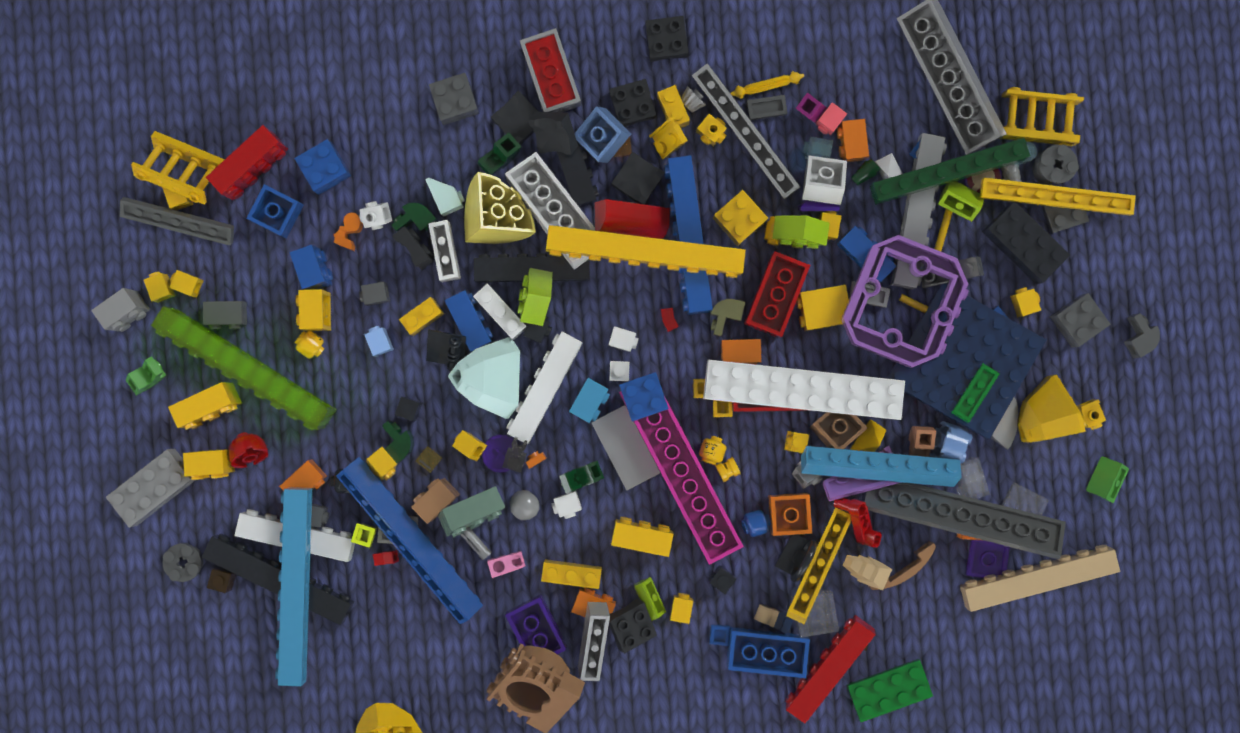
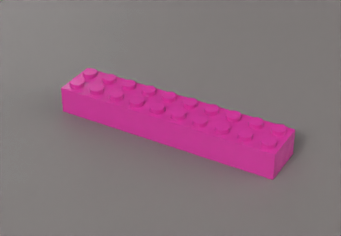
(689, 484)

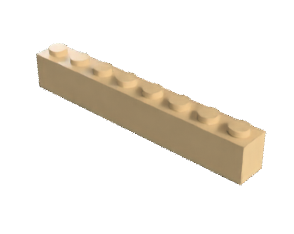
(1039, 578)

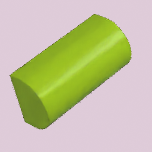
(648, 594)

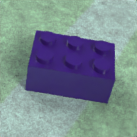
(535, 625)

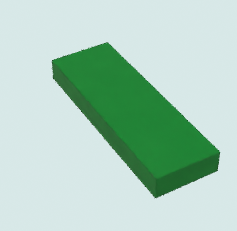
(975, 393)

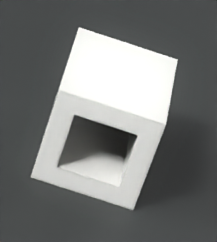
(623, 339)
(619, 371)

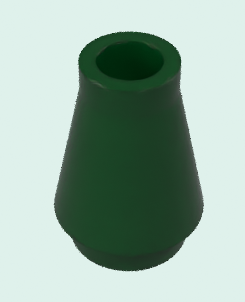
(865, 172)

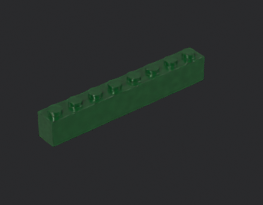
(950, 171)

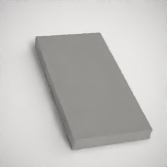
(625, 447)

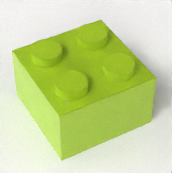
(801, 231)
(535, 296)

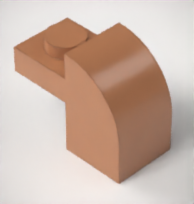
(921, 440)

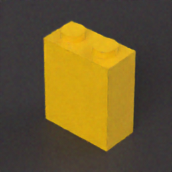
(822, 307)

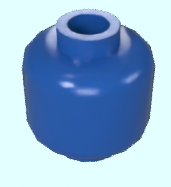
(755, 523)

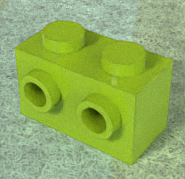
(961, 200)

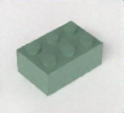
(471, 512)

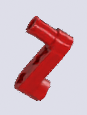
(860, 520)

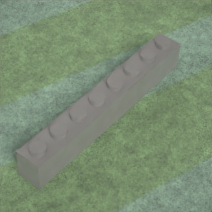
(746, 131)
(918, 209)

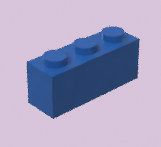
(857, 246)
(469, 320)

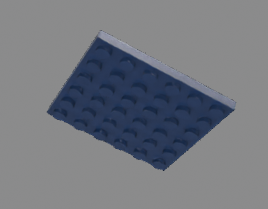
(977, 338)

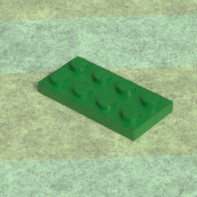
(889, 690)

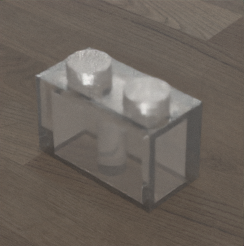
(973, 479)

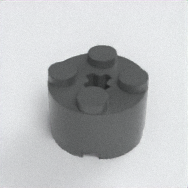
(1063, 158)

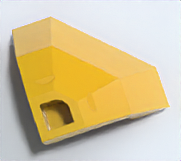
(1049, 413)
(387, 719)

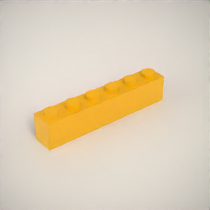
(819, 566)

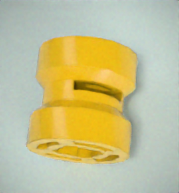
(727, 469)

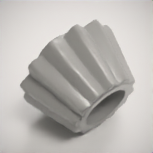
(692, 99)

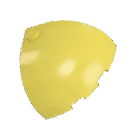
(495, 212)

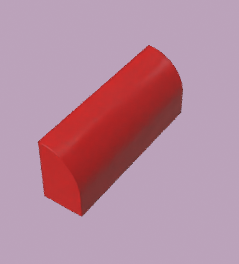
(631, 219)

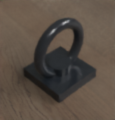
(796, 557)

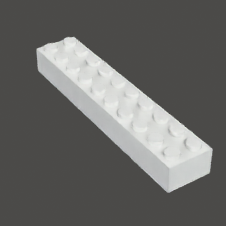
(804, 389)

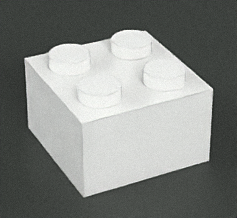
(824, 180)

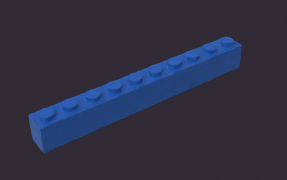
(409, 540)

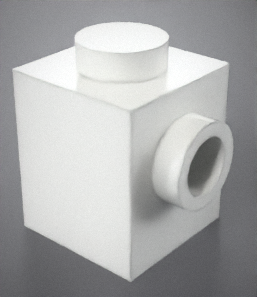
(567, 505)

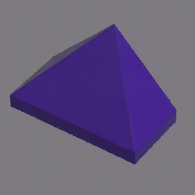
(808, 205)

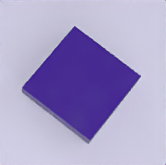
(986, 558)

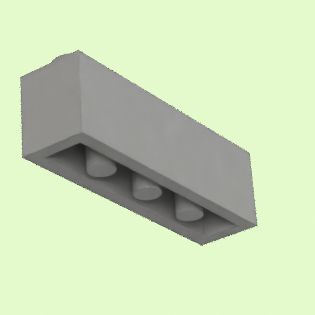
(593, 641)

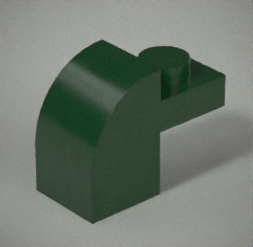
(501, 155)
(414, 213)
(402, 443)
(581, 477)

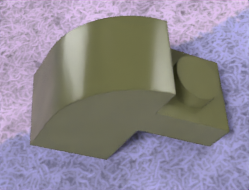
(726, 309)

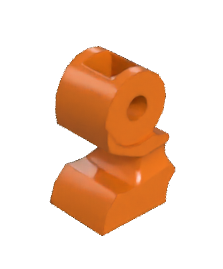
(351, 225)

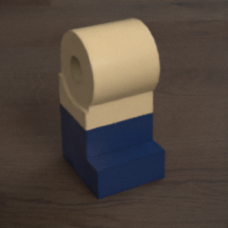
(773, 618)

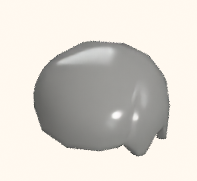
(524, 505)

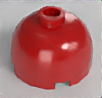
(246, 449)

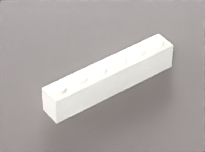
(544, 388)
(268, 528)

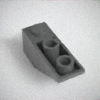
(971, 268)

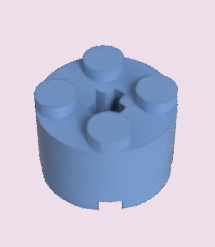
(951, 442)

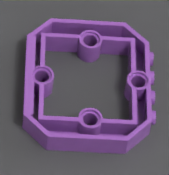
(934, 262)

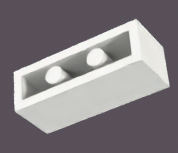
(444, 251)
(500, 311)

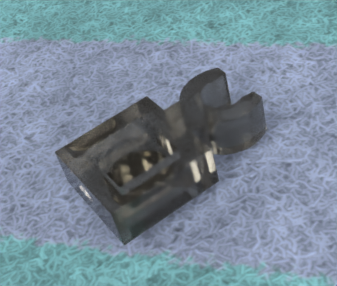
(515, 457)

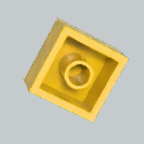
(740, 217)
(314, 310)
(207, 463)

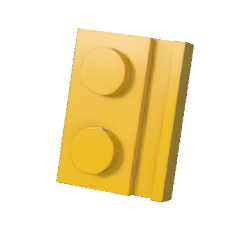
(668, 138)

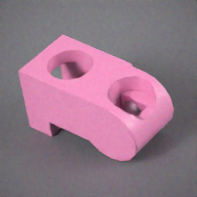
(506, 563)

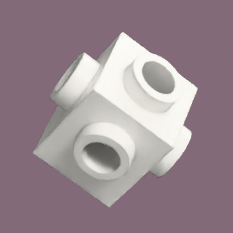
(375, 215)

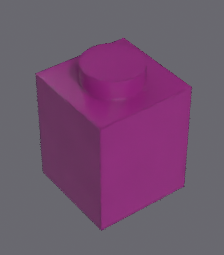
(811, 108)

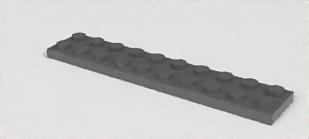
(969, 517)

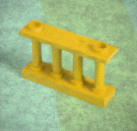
(1048, 135)
(178, 150)

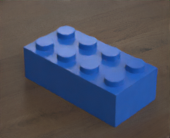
(767, 652)

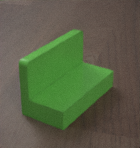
(1107, 479)

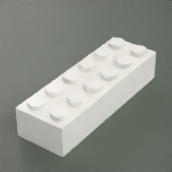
(547, 199)

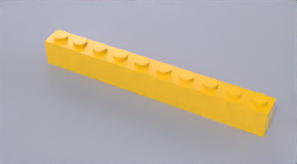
(645, 250)

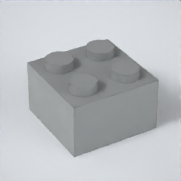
(121, 310)

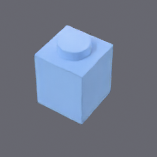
(378, 341)

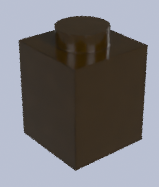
(221, 580)

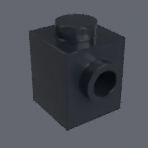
(538, 332)

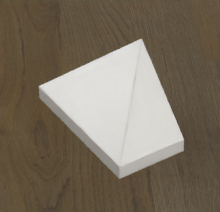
(888, 167)

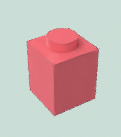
(830, 119)

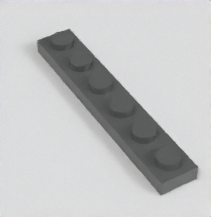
(176, 221)

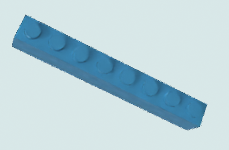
(880, 466)

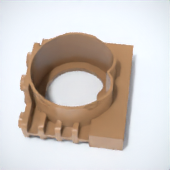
(535, 686)

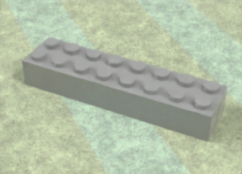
(951, 76)

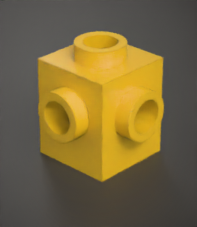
(709, 124)

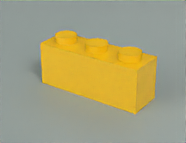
(571, 574)

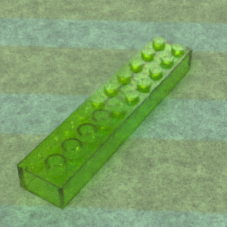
(243, 367)

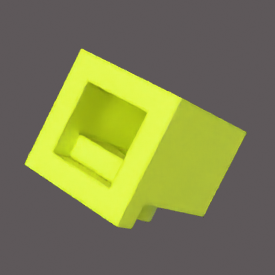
(364, 535)

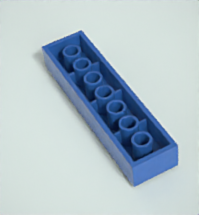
(687, 229)

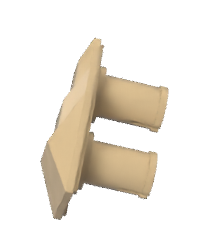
(868, 570)

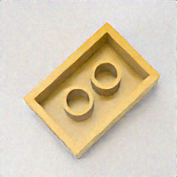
(205, 406)
(642, 536)

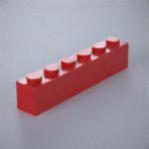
(830, 668)

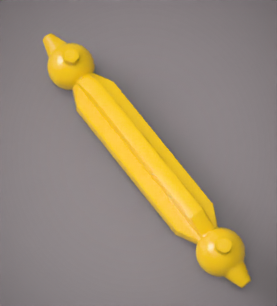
(767, 84)

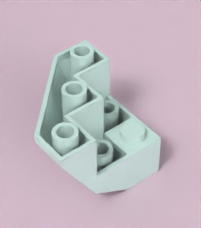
(490, 377)

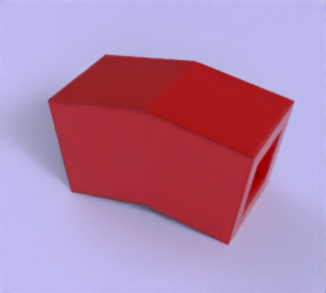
(668, 319)
(385, 557)

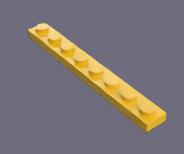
(1057, 196)

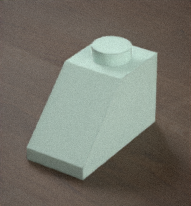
(445, 196)

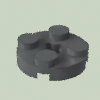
(171, 562)

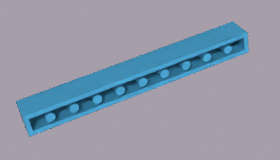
(294, 586)

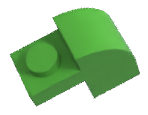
(145, 376)

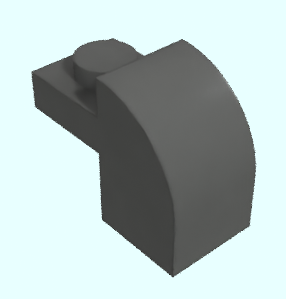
(1145, 338)

